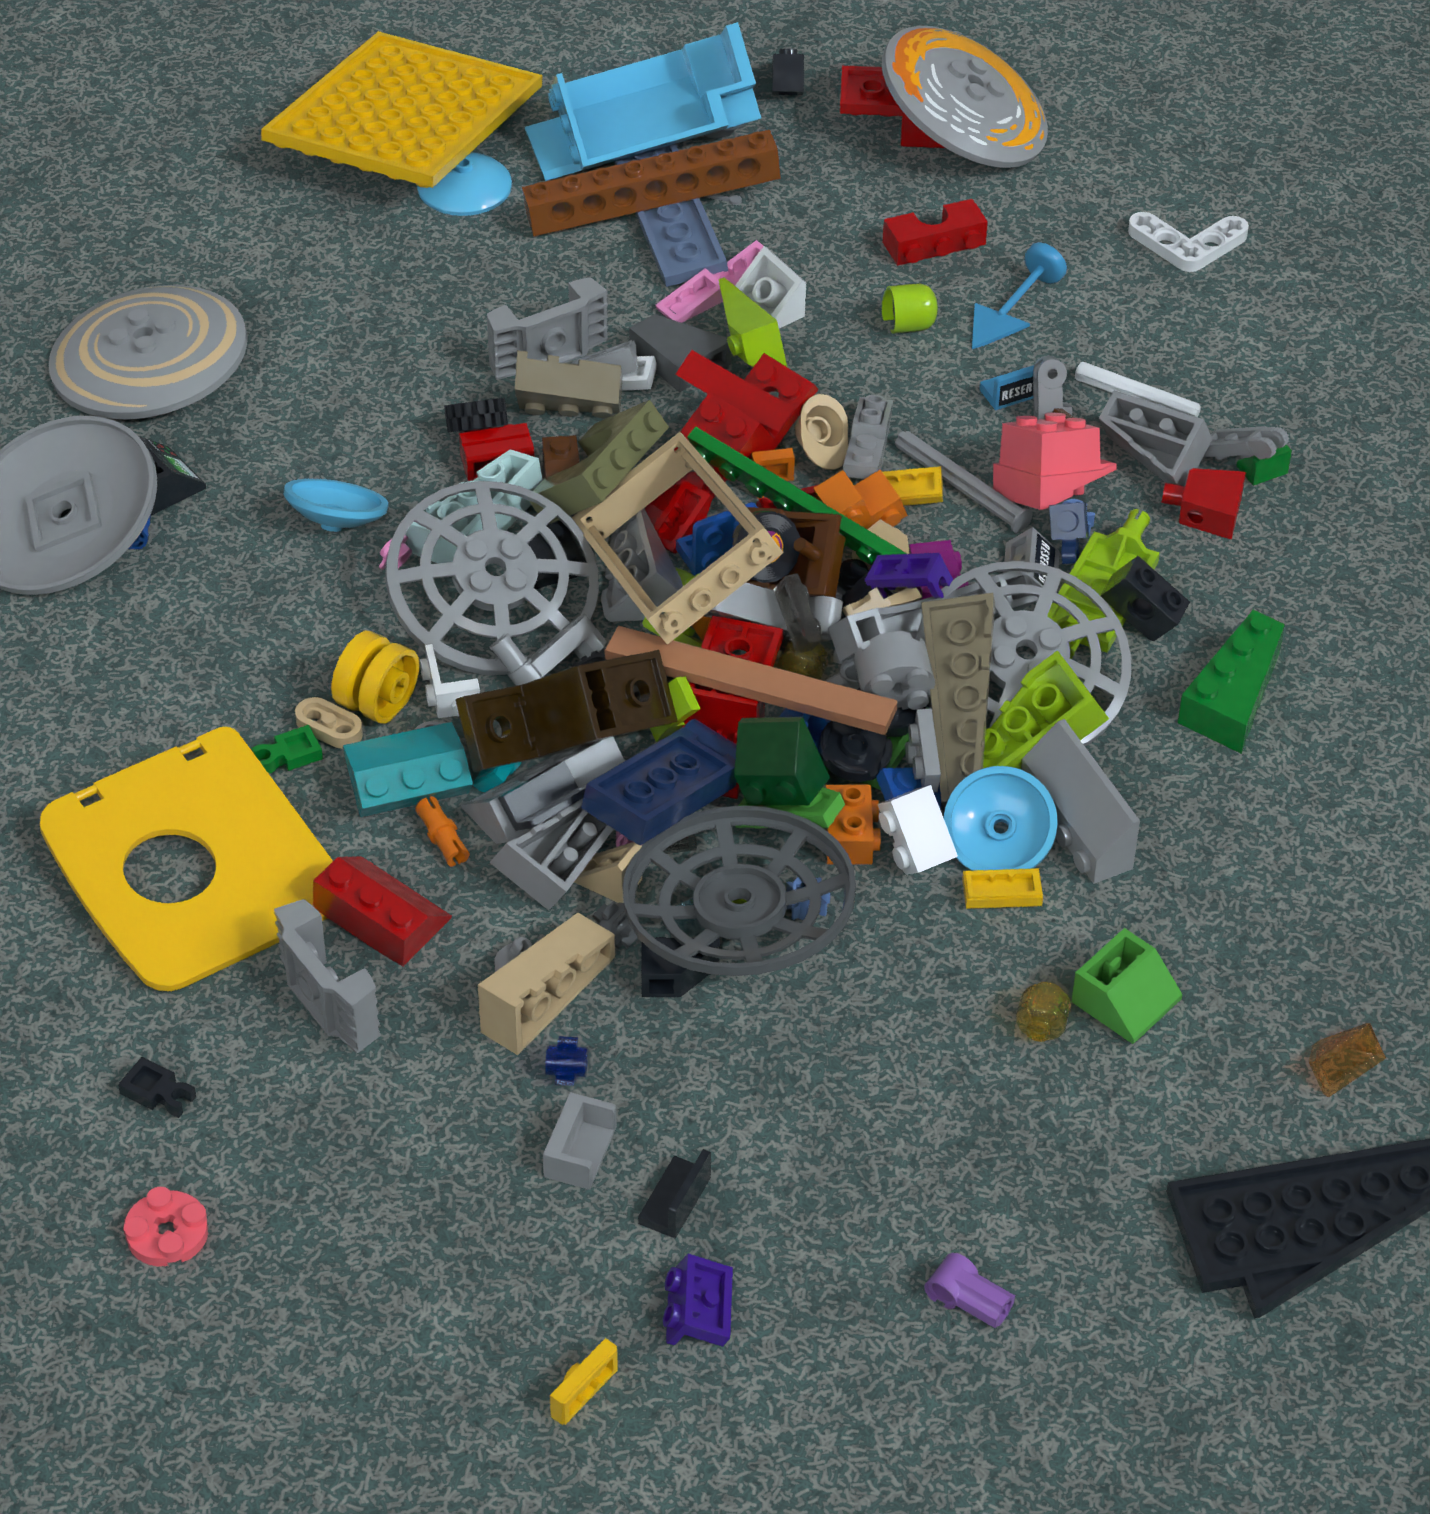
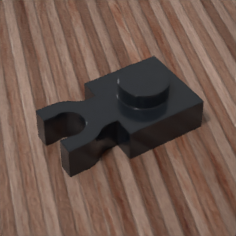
(153, 1084)

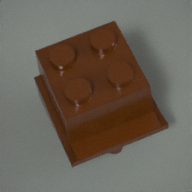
(819, 550)

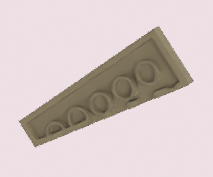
(959, 652)

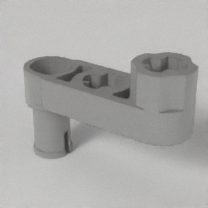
(577, 636)

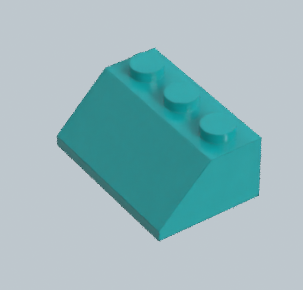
(406, 768)

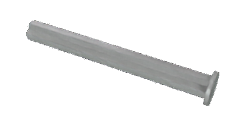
(965, 481)

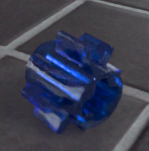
(566, 1061)

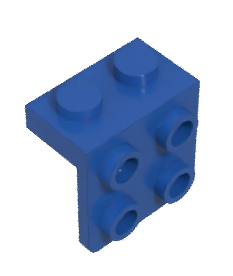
(709, 540)

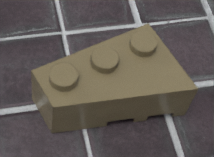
(567, 387)

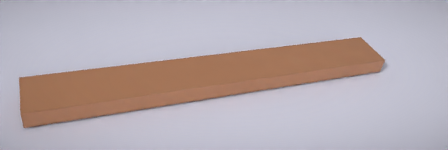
(759, 681)

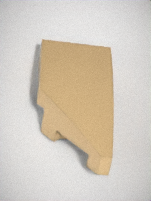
(875, 600)

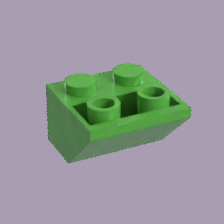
(1126, 986)

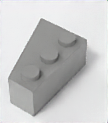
(1156, 436)
(552, 854)

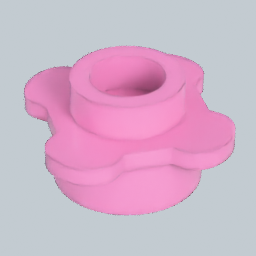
(404, 553)

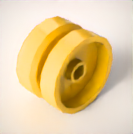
(375, 676)

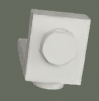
(444, 694)

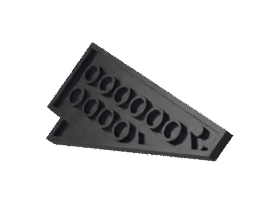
(1297, 1219)

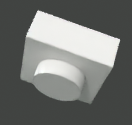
(643, 376)

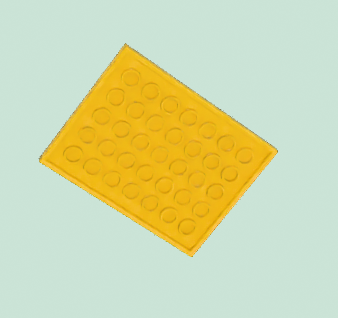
(402, 109)

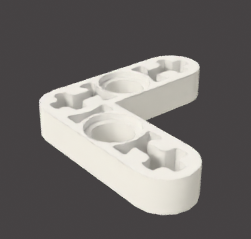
(1185, 252)

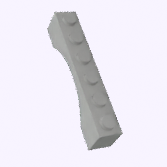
(858, 629)

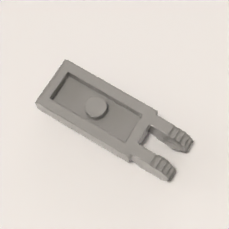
(1247, 442)

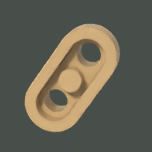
(334, 725)

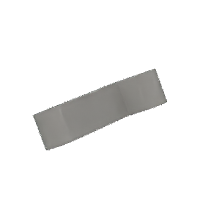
(761, 607)

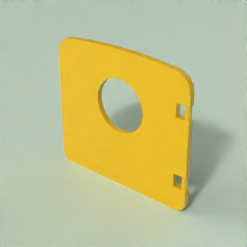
(229, 807)

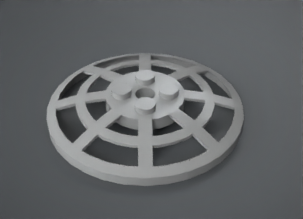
(475, 583)
(1044, 635)

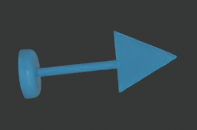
(991, 325)

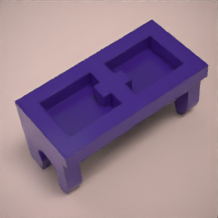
(909, 572)

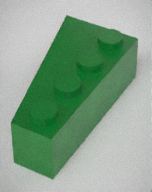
(1232, 685)

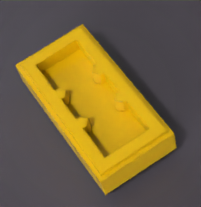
(917, 485)
(1002, 888)
(583, 1381)

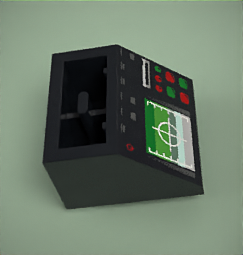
(174, 477)

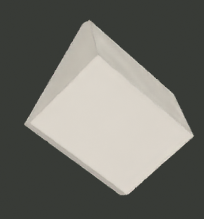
(774, 287)

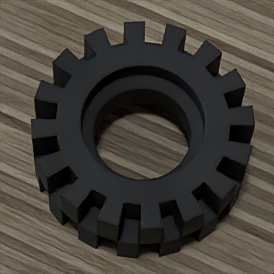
(476, 414)

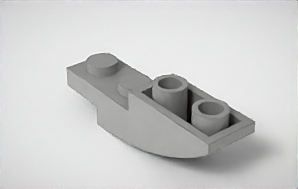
(868, 436)

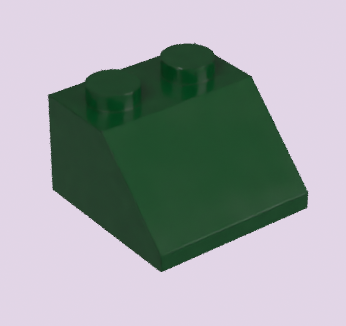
(778, 762)

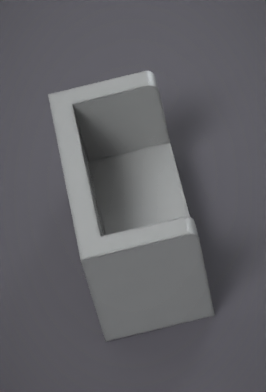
(579, 1140)

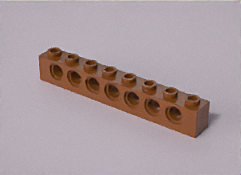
(651, 182)

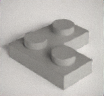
(922, 749)

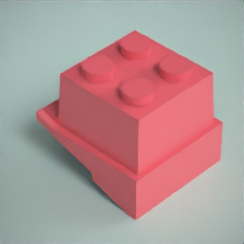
(1048, 459)

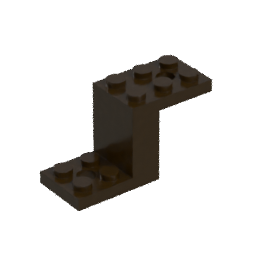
(566, 710)

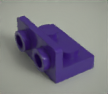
(698, 1301)

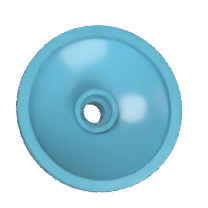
(470, 188)
(335, 503)
(1006, 797)

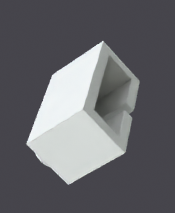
(917, 830)

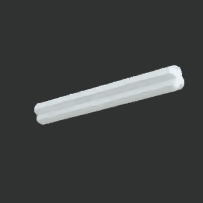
(1111, 381)

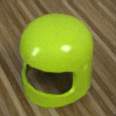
(913, 307)

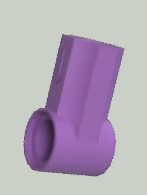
(960, 1285)

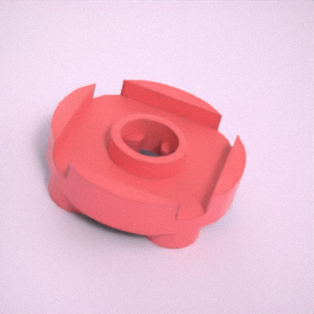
(160, 1207)

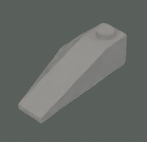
(647, 561)

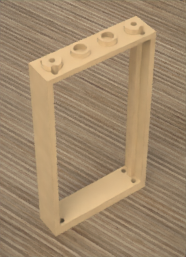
(714, 583)

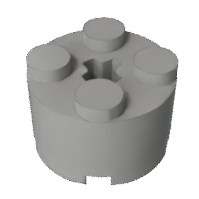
(896, 669)

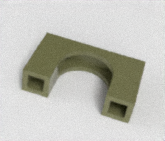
(612, 452)

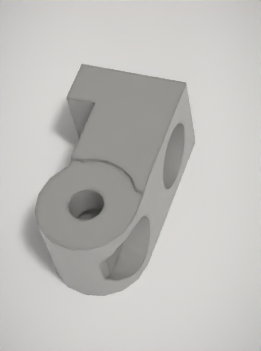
(1048, 378)

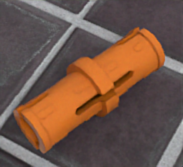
(442, 831)

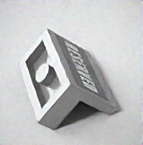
(1034, 548)

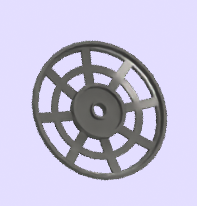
(758, 886)

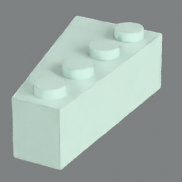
(508, 468)

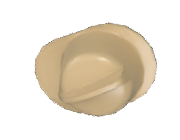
(823, 431)

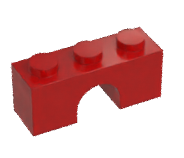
(912, 240)

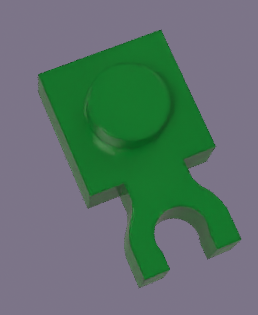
(291, 749)

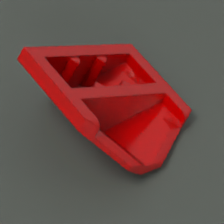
(677, 512)

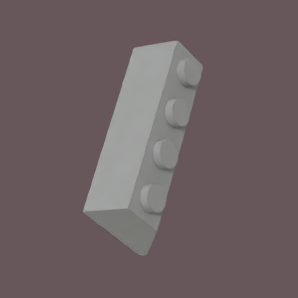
(584, 764)
(1089, 809)

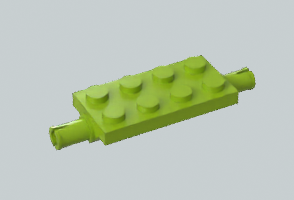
(1095, 566)

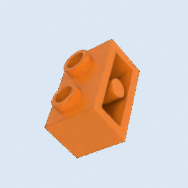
(855, 823)

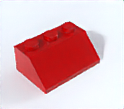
(377, 908)

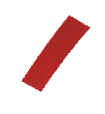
(734, 390)

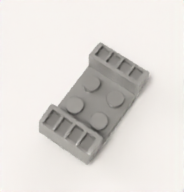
(559, 331)
(340, 1007)

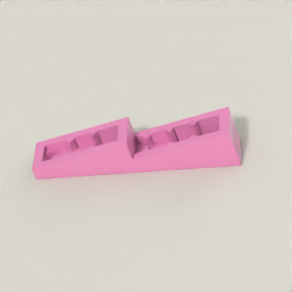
(704, 289)

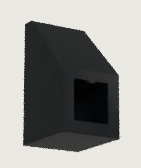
(788, 73)
(665, 978)

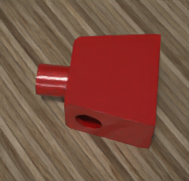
(1208, 500)

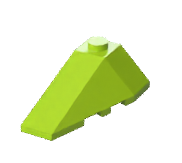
(750, 327)
(1047, 696)

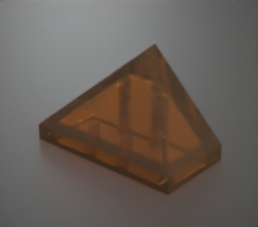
(1344, 1057)

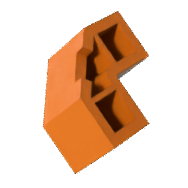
(863, 502)

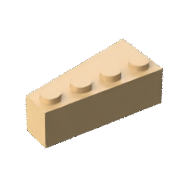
(542, 981)

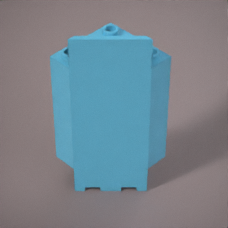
(646, 105)

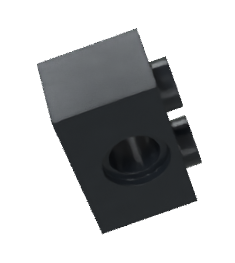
(1145, 599)

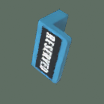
(1009, 388)

